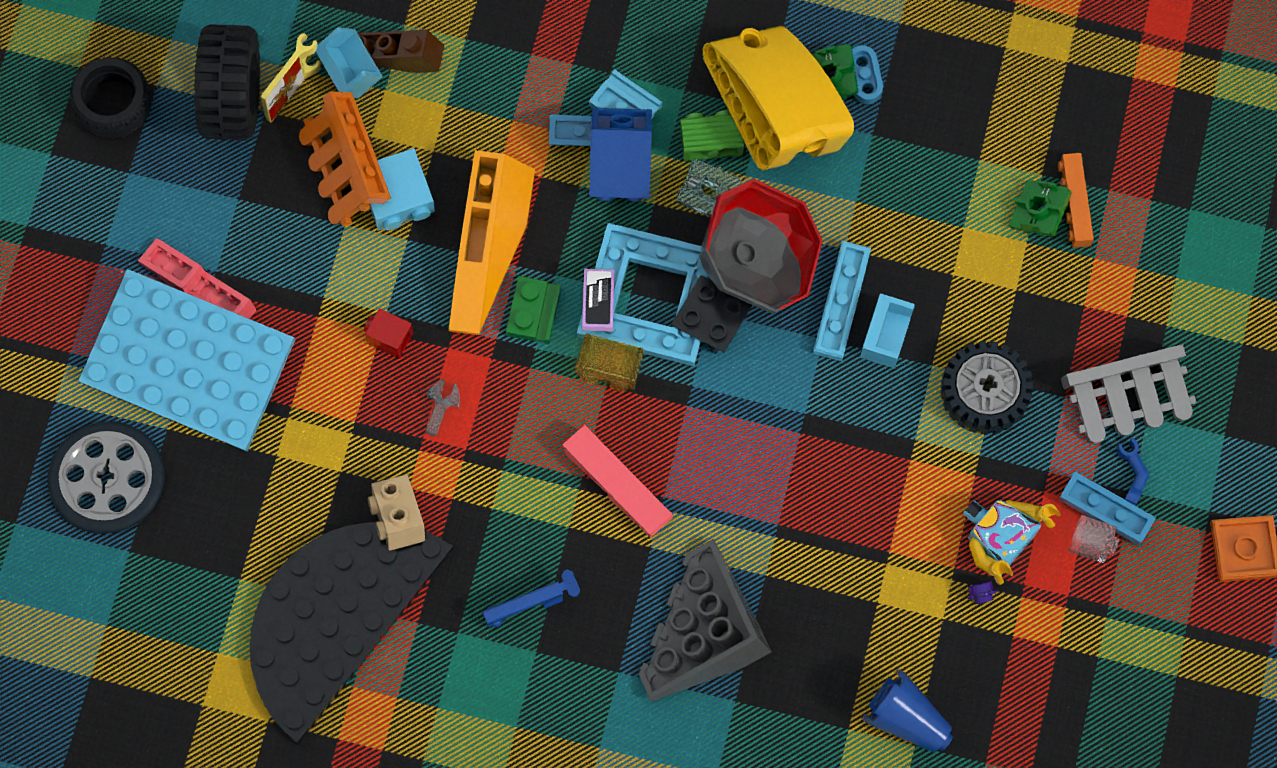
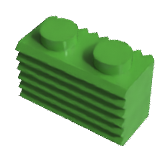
(710, 136)

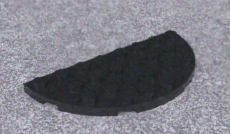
(328, 616)

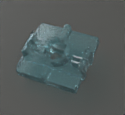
(702, 174)

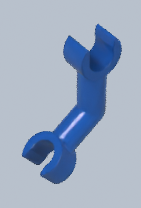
(1138, 467)

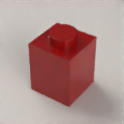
(388, 333)

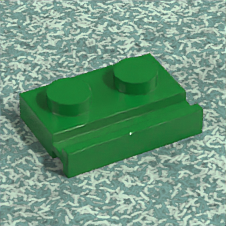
(533, 309)

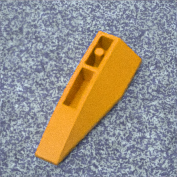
(490, 235)

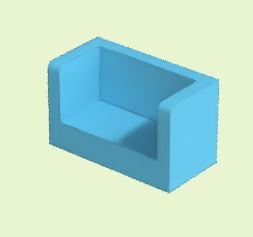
(348, 62)
(887, 330)

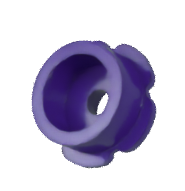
(981, 592)

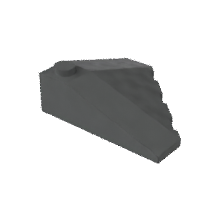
(706, 629)

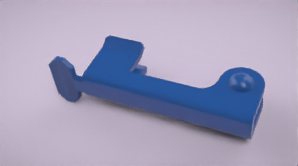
(546, 595)

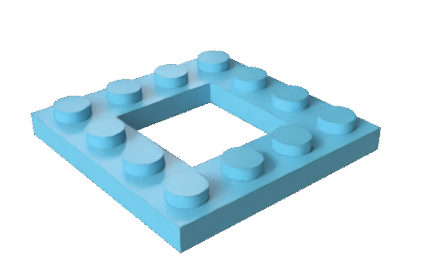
(631, 245)

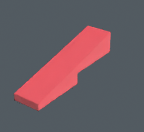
(192, 279)
(617, 481)

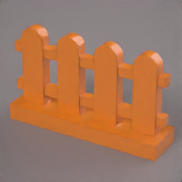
(354, 147)

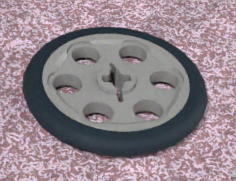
(112, 437)

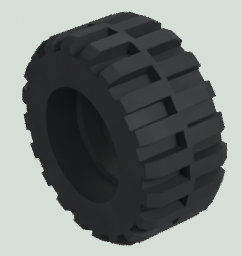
(227, 82)

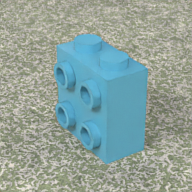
(407, 190)

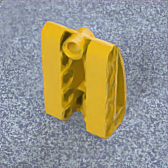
(778, 96)

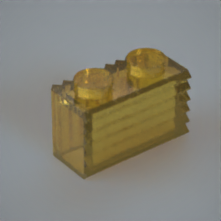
(609, 363)

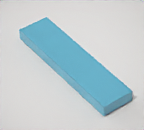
(842, 301)

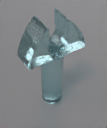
(440, 405)

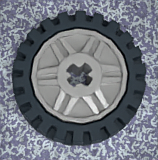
(964, 384)

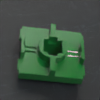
(843, 61)
(1043, 222)

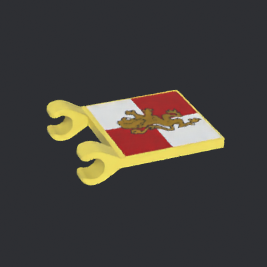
(289, 78)

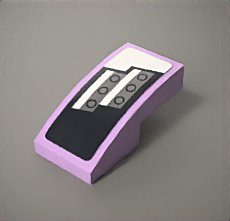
(598, 300)

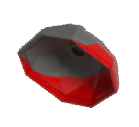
(761, 246)

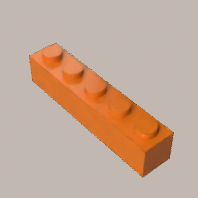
(1078, 207)

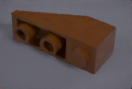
(404, 50)

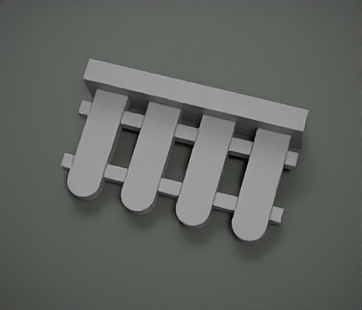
(1144, 387)

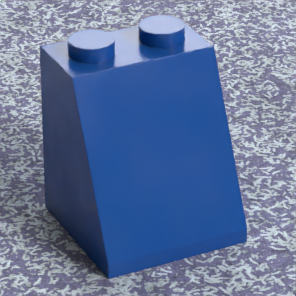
(620, 153)

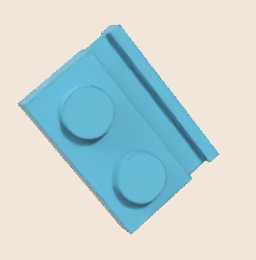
(623, 94)

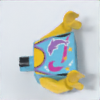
(1004, 533)

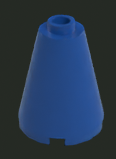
(908, 714)

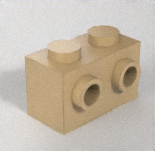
(397, 512)

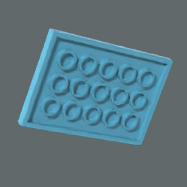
(187, 360)

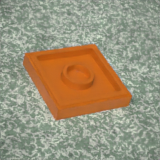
(1245, 548)

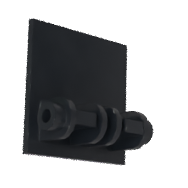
(711, 315)

